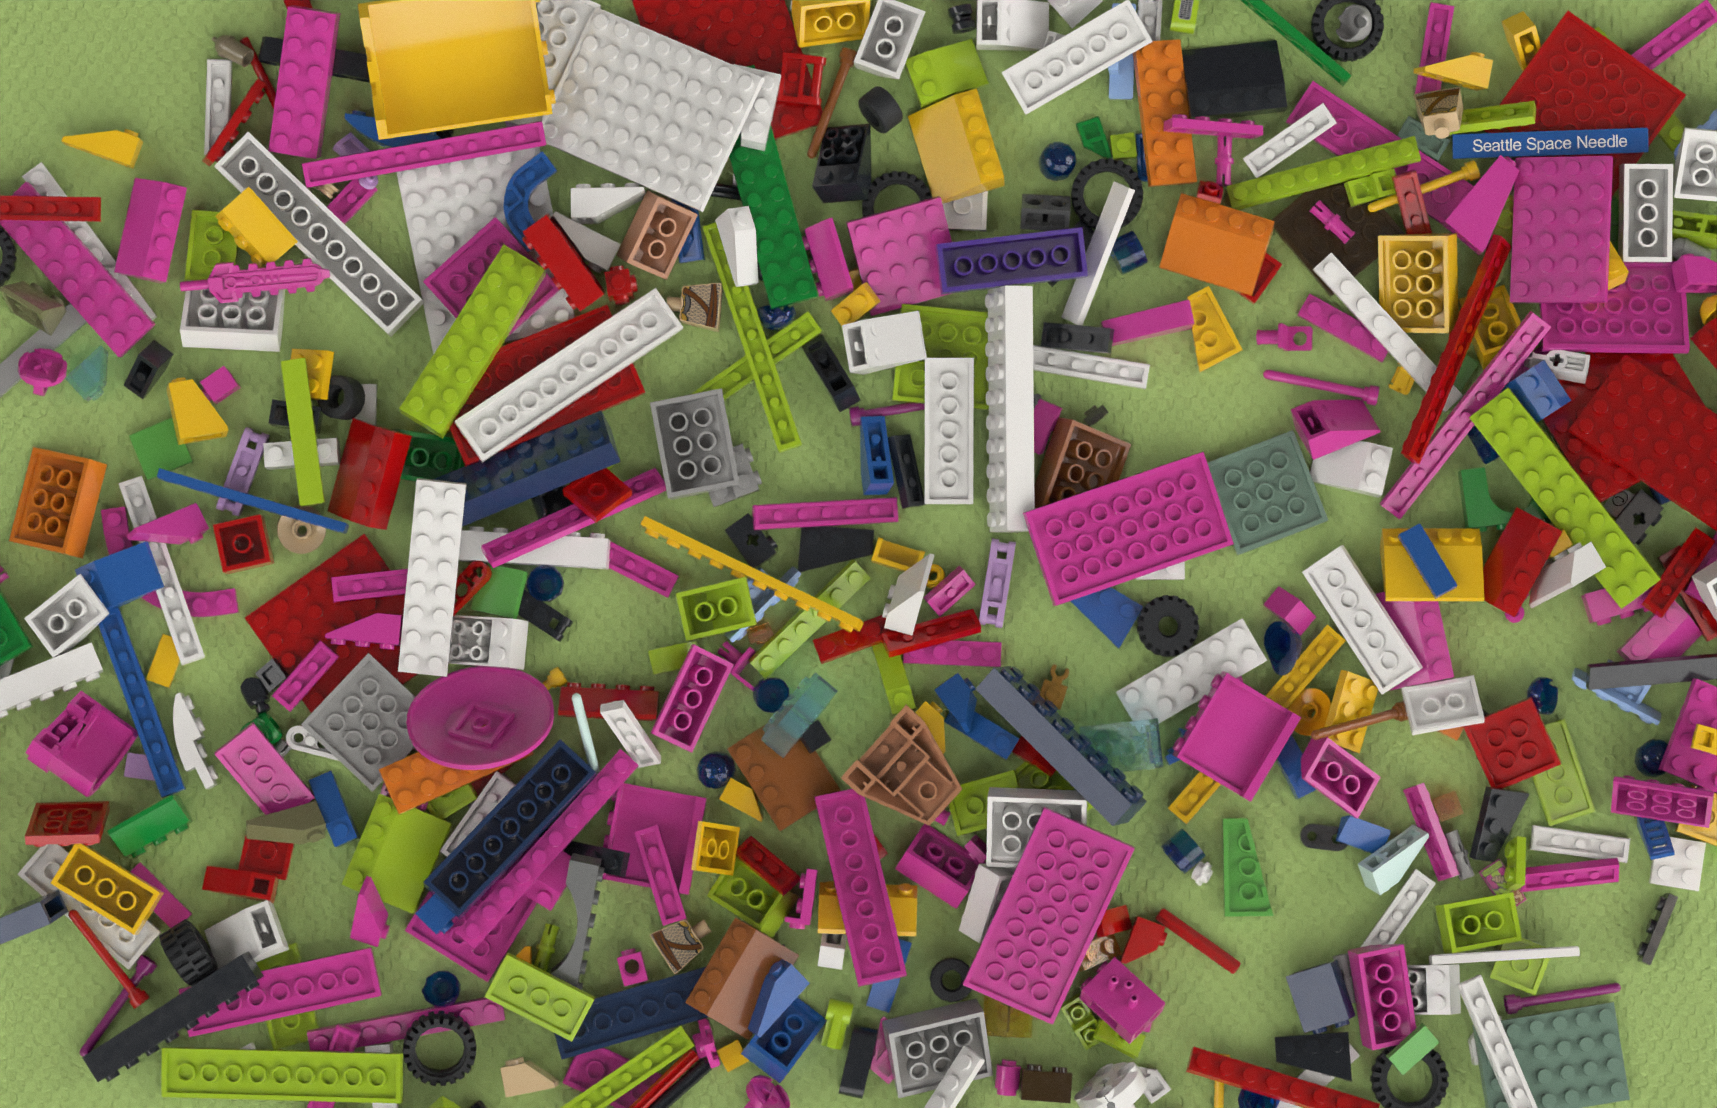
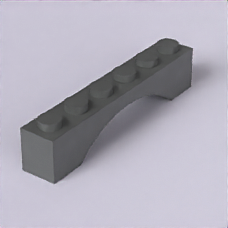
(582, 882)

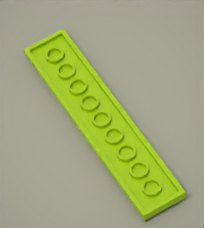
(1563, 495)
(282, 1075)

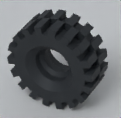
(1149, 626)

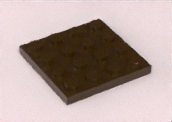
(1313, 243)

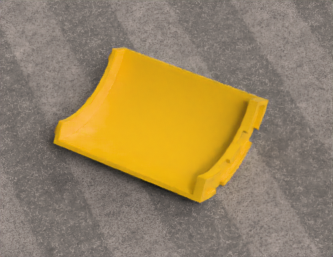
(453, 63)

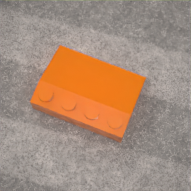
(1216, 244)
(58, 502)

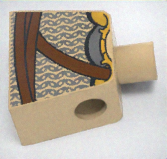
(1440, 111)
(699, 305)
(680, 942)

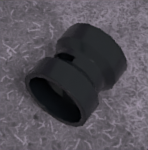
(961, 18)

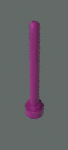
(856, 412)
(144, 967)
(1515, 1003)

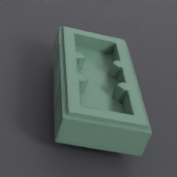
(1426, 144)

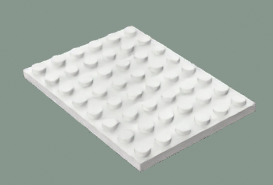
(651, 109)
(450, 206)

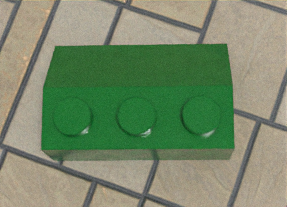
(151, 826)

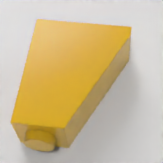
(193, 413)

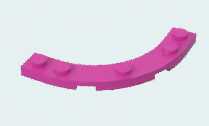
(199, 604)

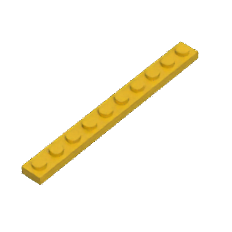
(760, 580)
(1282, 693)

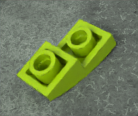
(1080, 1020)

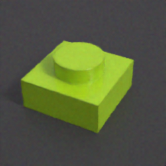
(1123, 146)

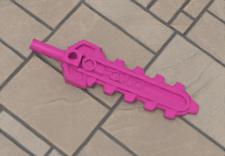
(229, 282)

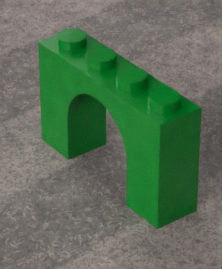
(1478, 507)

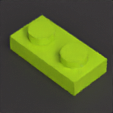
(1516, 863)

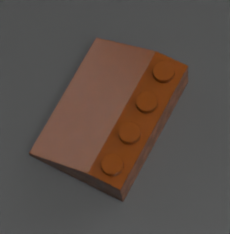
(1078, 461)
(783, 784)
(736, 975)

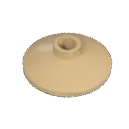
(292, 540)

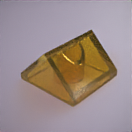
(1005, 1020)

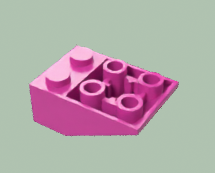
(1332, 424)

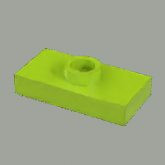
(1110, 1037)

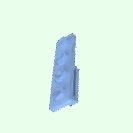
(1122, 75)
(763, 599)
(1626, 698)

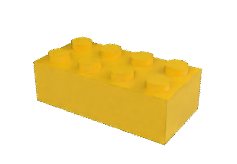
(107, 888)

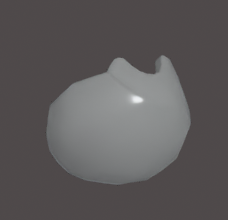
(1355, 23)

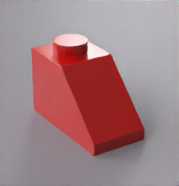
(1143, 939)

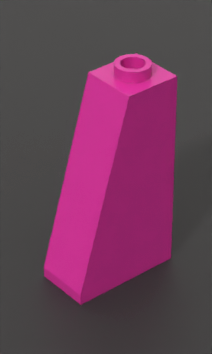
(1480, 209)
(1151, 323)

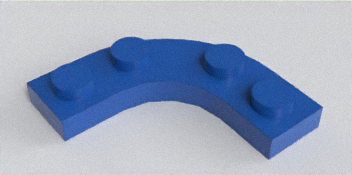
(519, 190)

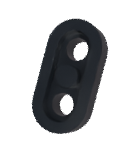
(1323, 837)

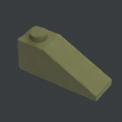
(293, 825)

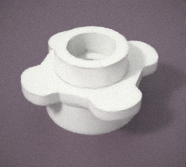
(1202, 873)

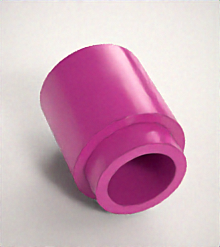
(1007, 1077)

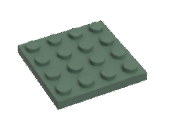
(1266, 492)

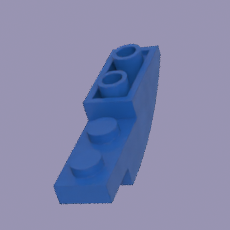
(367, 127)

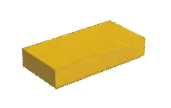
(164, 663)

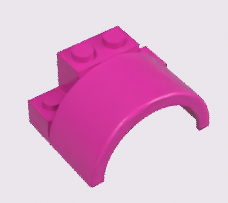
(87, 758)

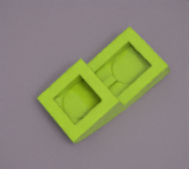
(1370, 187)
(669, 657)

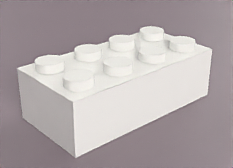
(1645, 212)

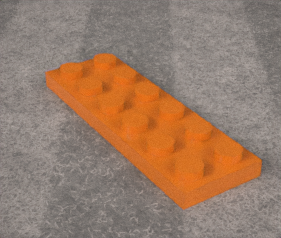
(1161, 95)
(420, 780)

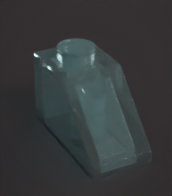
(90, 375)

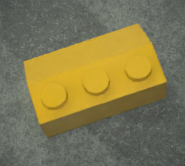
(829, 21)
(255, 228)

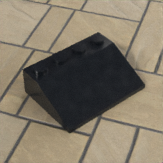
(1234, 80)

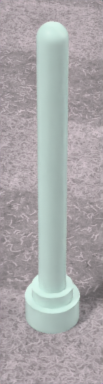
(585, 732)

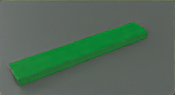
(1298, 40)

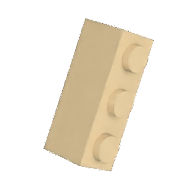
(525, 1077)

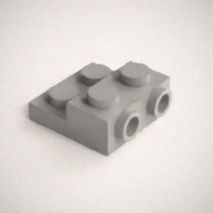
(748, 479)

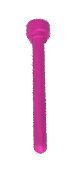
(1368, 394)

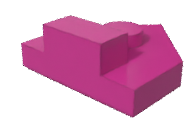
(705, 1043)

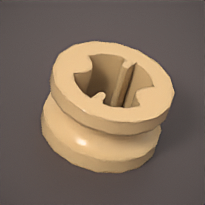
(327, 190)

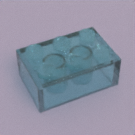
(797, 714)
(1128, 743)

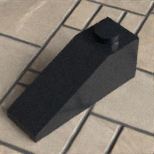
(831, 373)

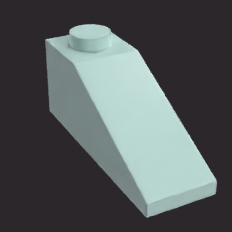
(1391, 861)

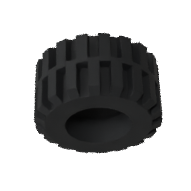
(188, 952)

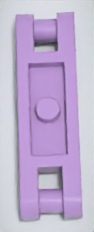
(243, 469)
(997, 583)

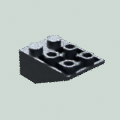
(844, 164)

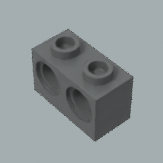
(1045, 212)

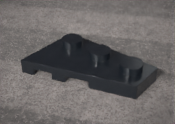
(832, 545)

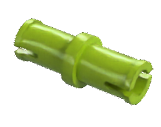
(546, 946)

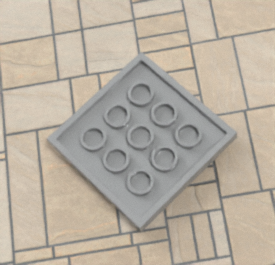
(364, 721)

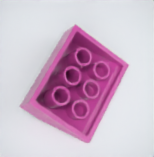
(1424, 632)
(1662, 801)

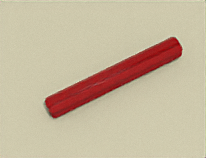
(1198, 941)
(666, 1080)

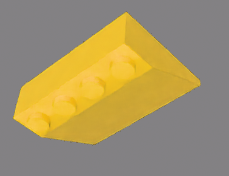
(956, 147)
(1419, 281)
(1457, 548)

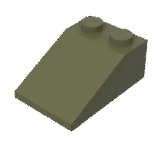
(33, 305)

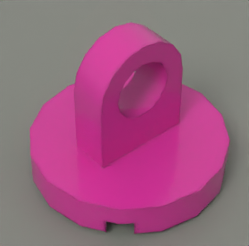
(42, 369)
(765, 1094)

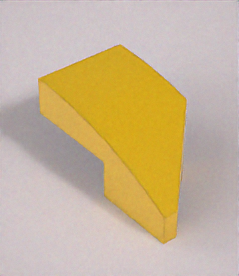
(741, 798)

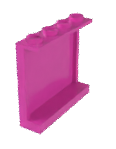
(1235, 735)
(677, 820)

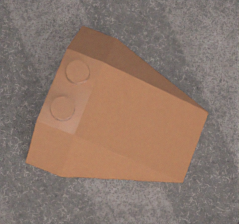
(905, 770)

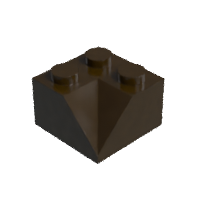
(1045, 1085)

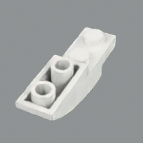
(188, 731)

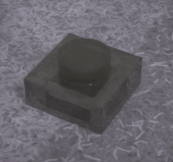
(1094, 415)

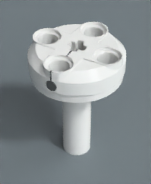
(1113, 1087)

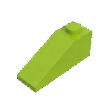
(1696, 227)
(894, 680)

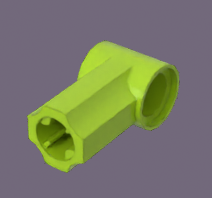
(837, 1018)

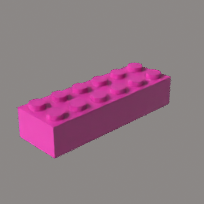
(304, 82)

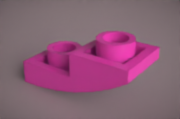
(1045, 419)

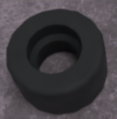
(880, 109)
(353, 398)
(937, 975)

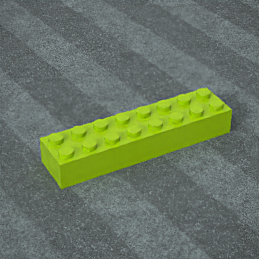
(472, 341)

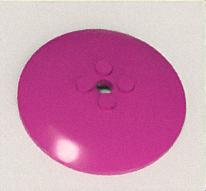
(449, 715)

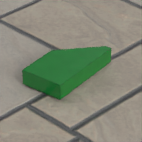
(1093, 137)

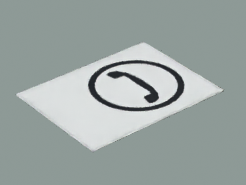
(1618, 502)

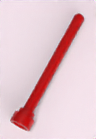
(136, 995)

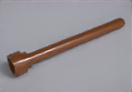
(847, 59)
(1397, 712)

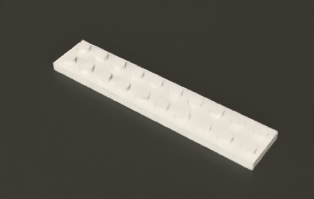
(568, 375)

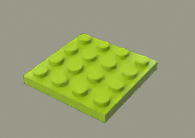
(945, 335)

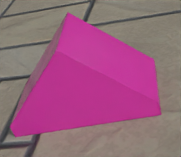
(1290, 610)

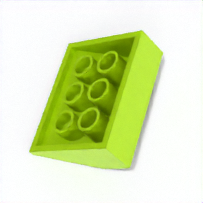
(397, 853)

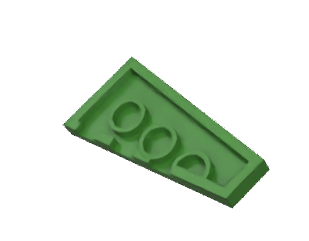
(1242, 875)

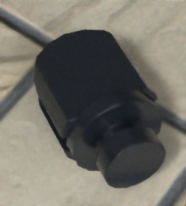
(255, 695)

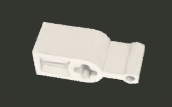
(1571, 365)

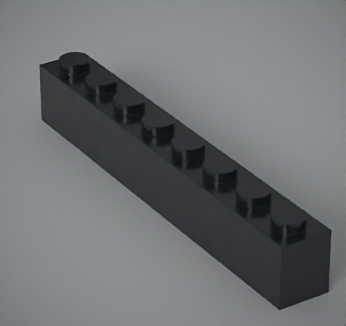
(174, 1016)

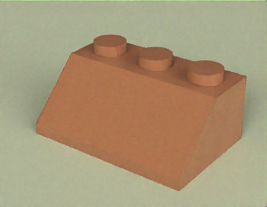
(656, 234)

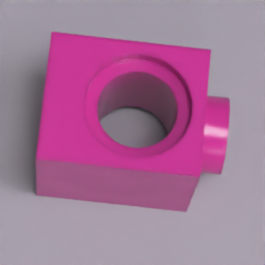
(219, 385)
(629, 978)

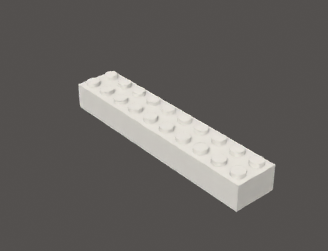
(321, 235)
(1010, 407)

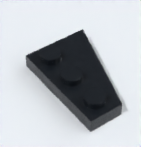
(1495, 821)
(1317, 1053)

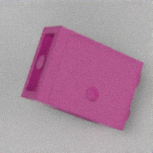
(1121, 1000)

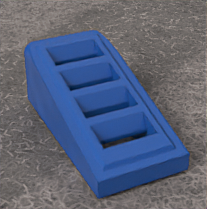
(1644, 827)

